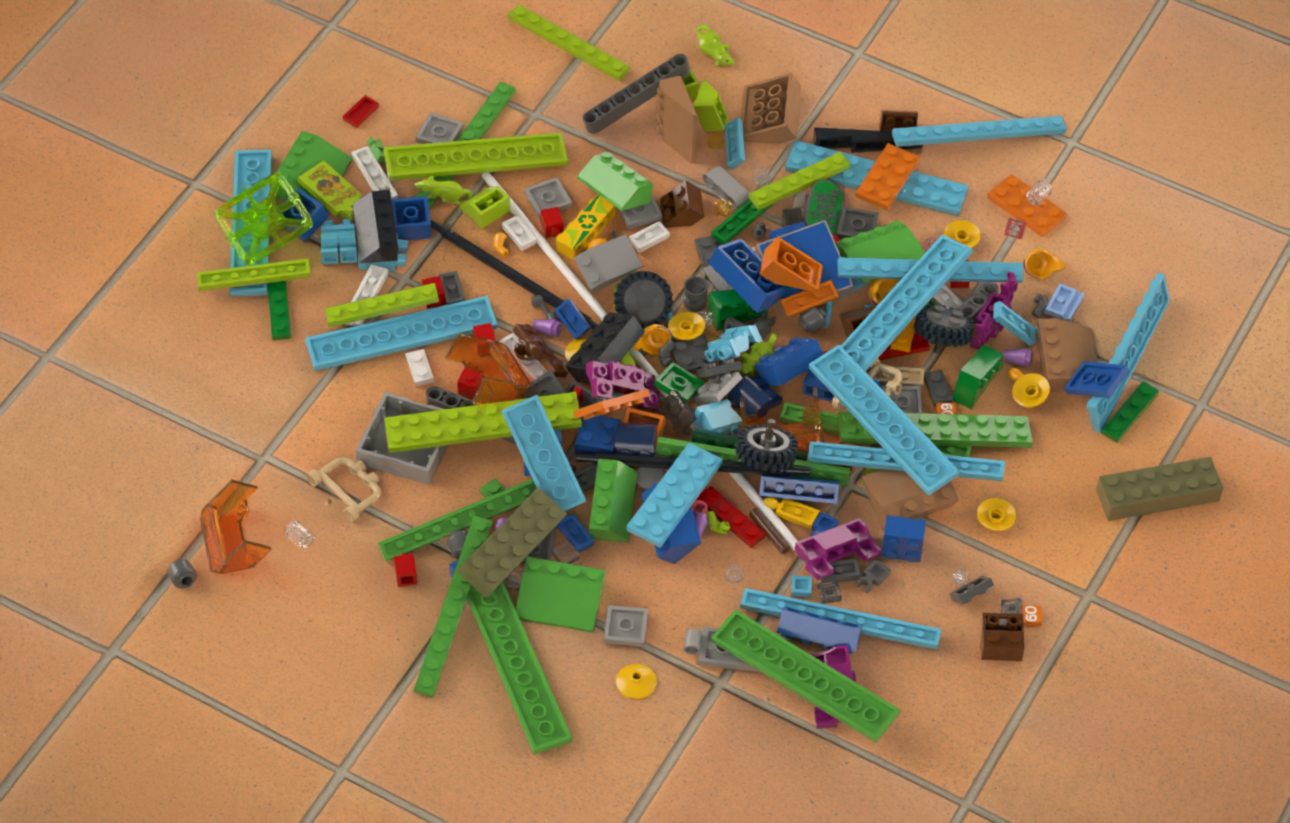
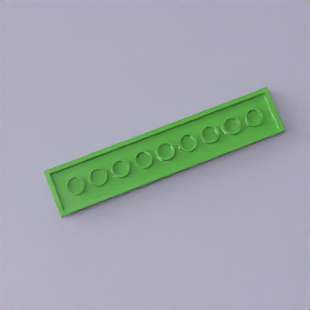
(951, 430)
(519, 670)
(806, 676)

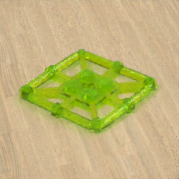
(274, 221)

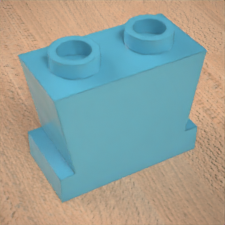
(718, 418)

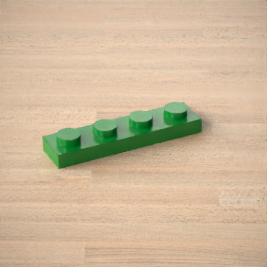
(737, 222)
(279, 310)
(1130, 411)

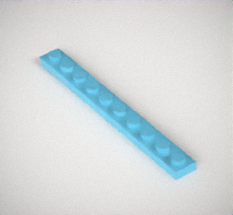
(978, 131)
(897, 269)
(880, 459)
(872, 625)

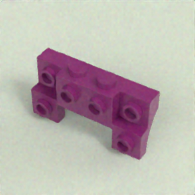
(986, 325)
(621, 379)
(834, 545)
(839, 660)

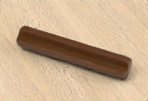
(771, 533)

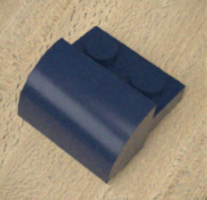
(757, 395)
(636, 439)

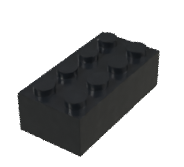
(607, 343)

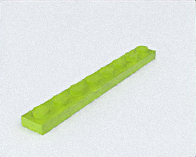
(569, 42)

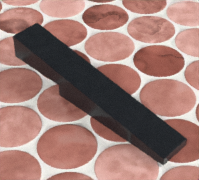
(855, 139)

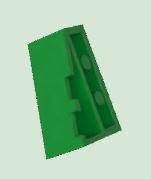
(729, 303)
(977, 375)

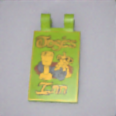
(330, 189)

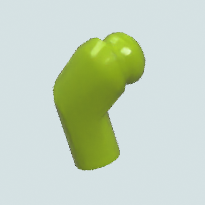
(720, 528)

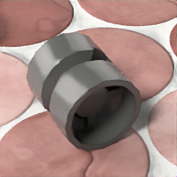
(695, 293)

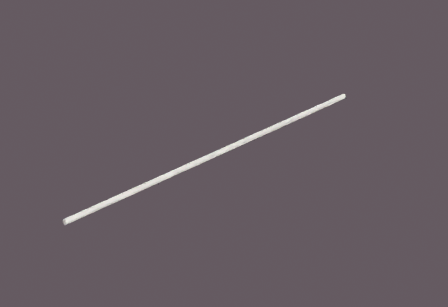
(636, 355)

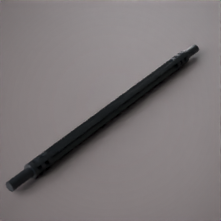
(502, 268)
(666, 463)

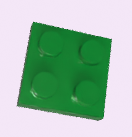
(678, 379)

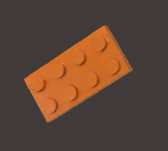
(887, 176)
(1012, 198)
(612, 405)

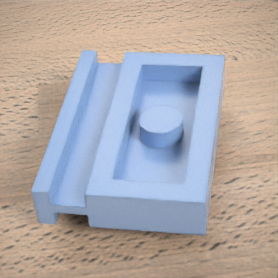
(1064, 303)

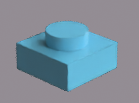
(801, 586)

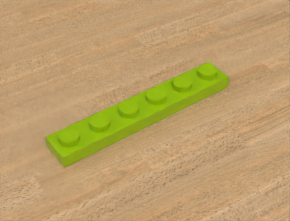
(799, 180)
(253, 275)
(381, 305)

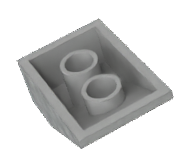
(608, 263)

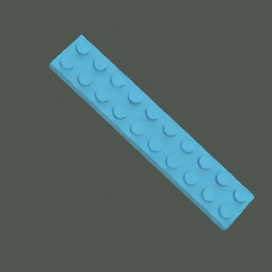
(249, 169)
(918, 190)
(905, 300)
(398, 333)
(1132, 347)
(884, 420)

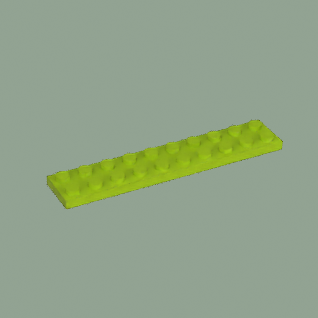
(475, 156)
(471, 423)

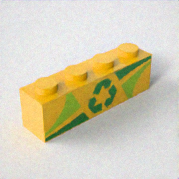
(585, 227)

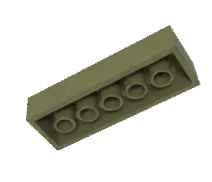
(1159, 488)
(512, 543)

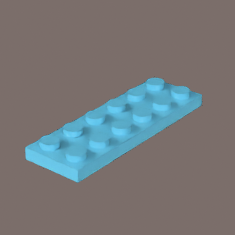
(543, 453)
(674, 495)

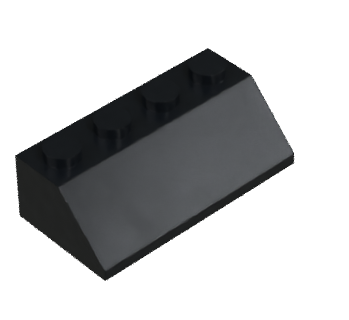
(376, 227)

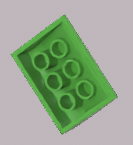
(306, 154)
(884, 242)
(560, 594)

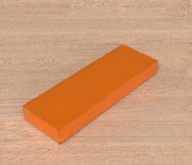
(807, 299)

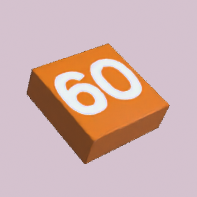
(945, 408)
(1032, 615)

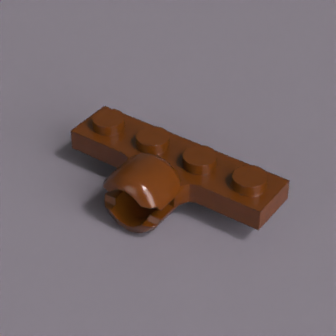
(535, 348)

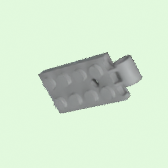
(709, 654)

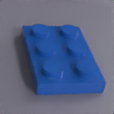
(1096, 379)

